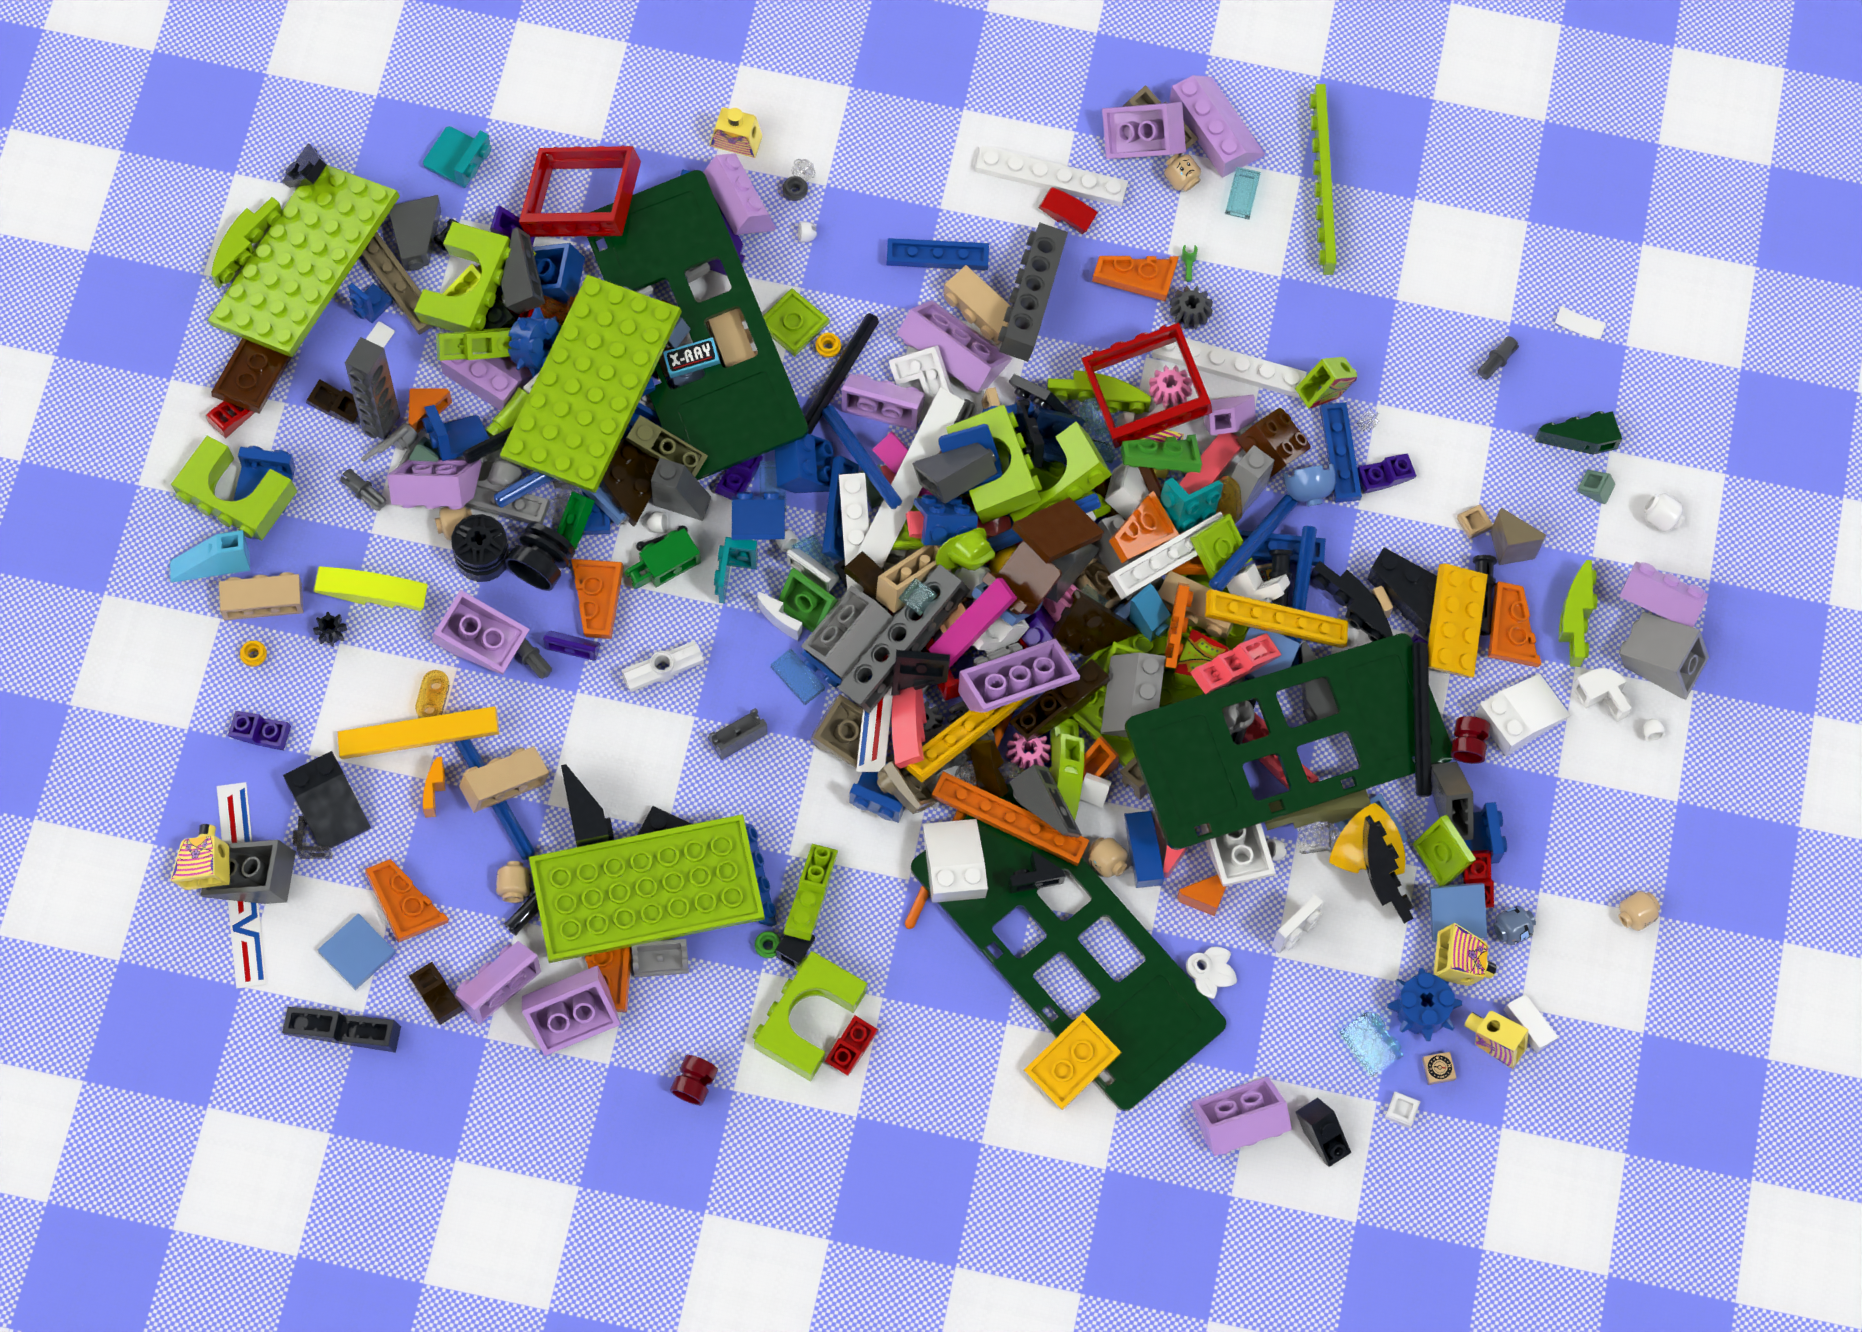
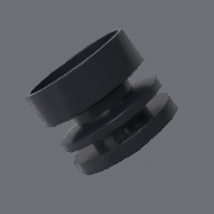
(540, 556)
(482, 561)

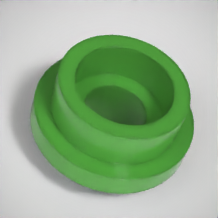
(764, 937)

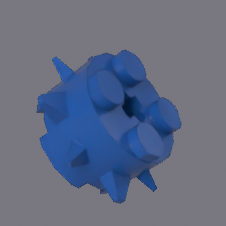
(532, 340)
(1429, 1018)

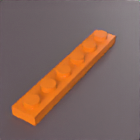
(1008, 818)

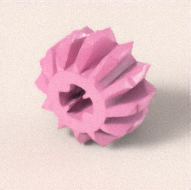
(1160, 385)
(1026, 760)

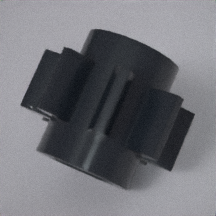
(330, 636)

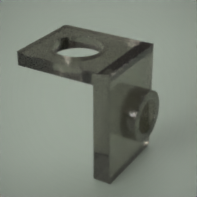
(304, 851)

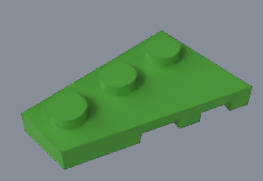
(1170, 454)

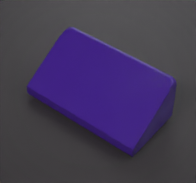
(571, 645)

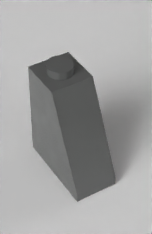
(414, 229)
(955, 470)
(678, 490)
(1453, 796)

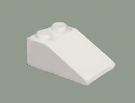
(1522, 713)
(1240, 855)
(955, 861)

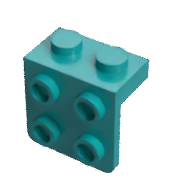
(458, 155)
(1189, 509)
(735, 554)

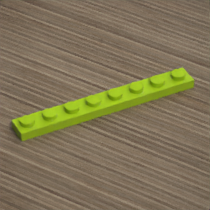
(1323, 187)

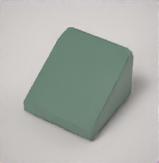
(424, 451)
(1597, 486)

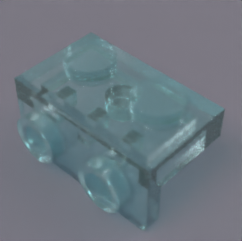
(1371, 1042)

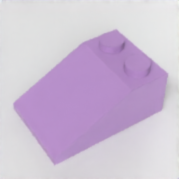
(1144, 130)
(479, 633)

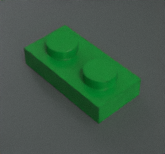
(575, 517)

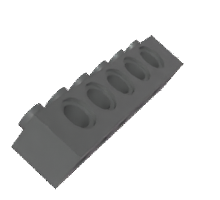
(1033, 291)
(372, 388)
(918, 634)

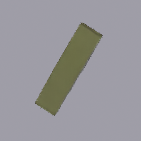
(1331, 811)

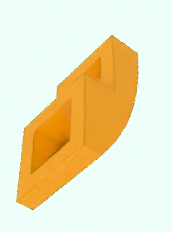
(434, 782)

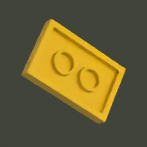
(1072, 1061)

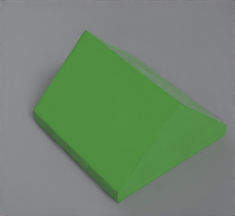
(805, 600)

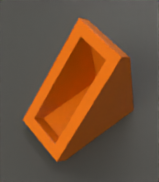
(425, 397)
(1100, 759)
(1203, 895)

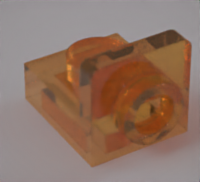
(555, 308)

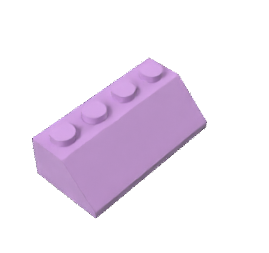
(1215, 124)
(962, 349)
(1016, 676)

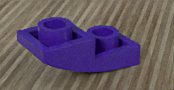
(1386, 474)
(738, 478)
(259, 731)

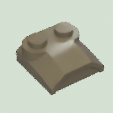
(840, 730)
(905, 787)

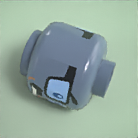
(1514, 925)

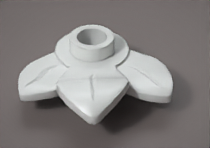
(1215, 971)

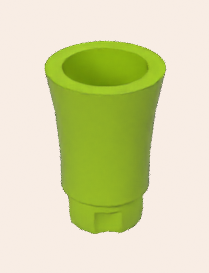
(508, 415)

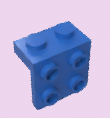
(455, 436)
(969, 436)
(256, 463)
(944, 520)
(869, 796)
(1488, 832)

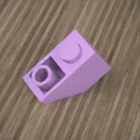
(1230, 414)

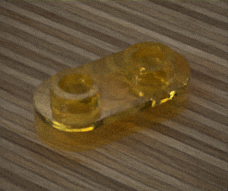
(1230, 499)
(432, 697)

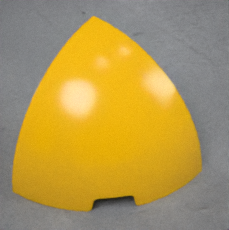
(1349, 845)

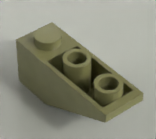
(662, 444)

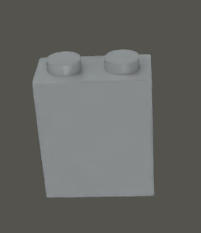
(1665, 653)

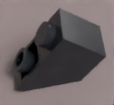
(1323, 1131)

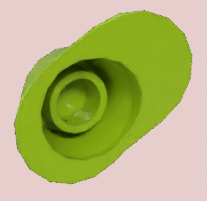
(965, 550)

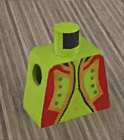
(1333, 375)
(1197, 651)

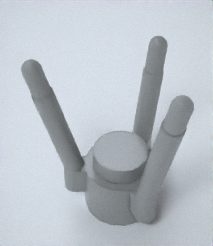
(400, 438)

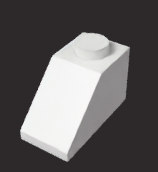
(1126, 490)

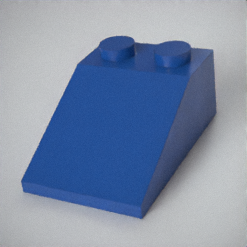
(559, 270)
(758, 516)

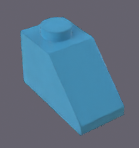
(1149, 613)

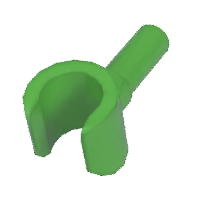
(1189, 258)

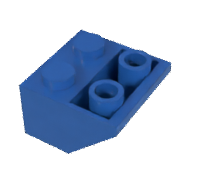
(805, 465)

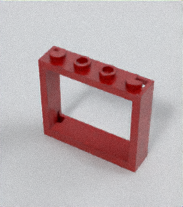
(579, 224)
(1161, 420)

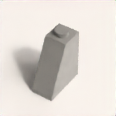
(1252, 475)

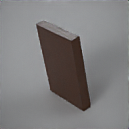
(250, 376)
(1058, 530)

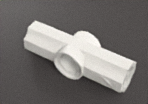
(678, 659)

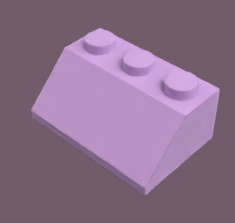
(737, 196)
(489, 379)
(882, 401)
(434, 483)
(1663, 594)
(498, 981)
(570, 1010)
(1242, 1116)

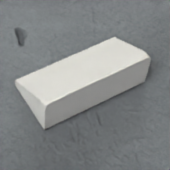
(812, 569)
(1526, 1014)

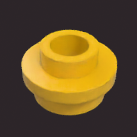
(828, 338)
(252, 646)

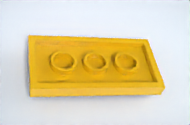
(1456, 620)

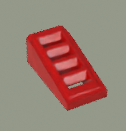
(227, 428)

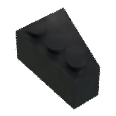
(1407, 587)

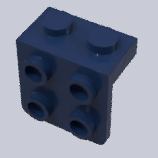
(1051, 424)

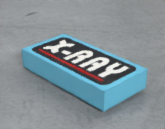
(691, 357)

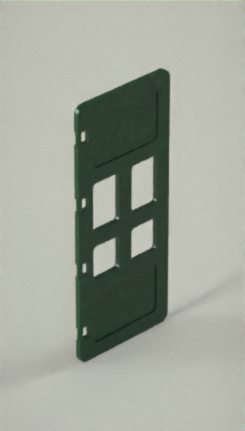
(732, 409)
(1198, 770)
(1149, 1015)

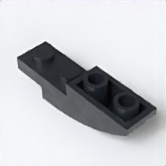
(1349, 591)
(1379, 864)

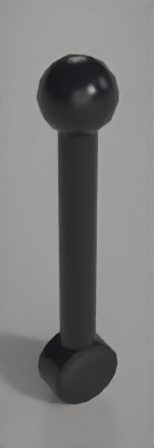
(640, 545)

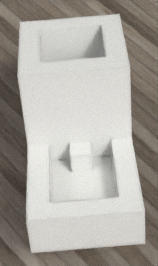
(1250, 585)
(1000, 635)
(1603, 685)

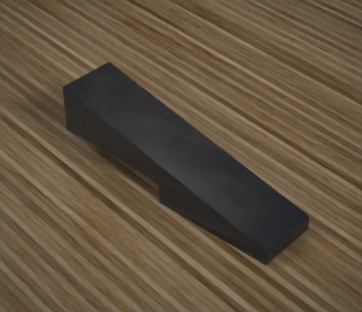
(342, 1029)

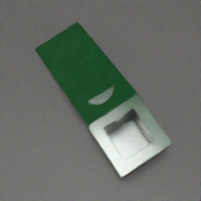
(1586, 435)

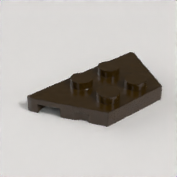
(630, 480)
(1090, 626)

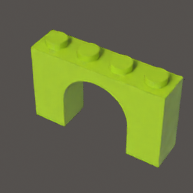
(468, 310)
(1083, 471)
(1017, 485)
(251, 514)
(814, 978)

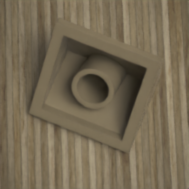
(1515, 539)

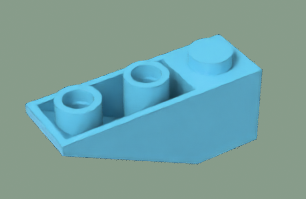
(215, 556)

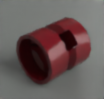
(1470, 740)
(692, 1082)

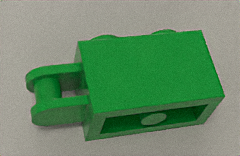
(665, 559)

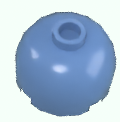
(1310, 484)

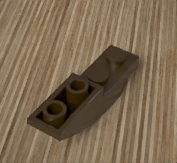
(1061, 703)

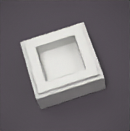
(1095, 789)
(1402, 1109)

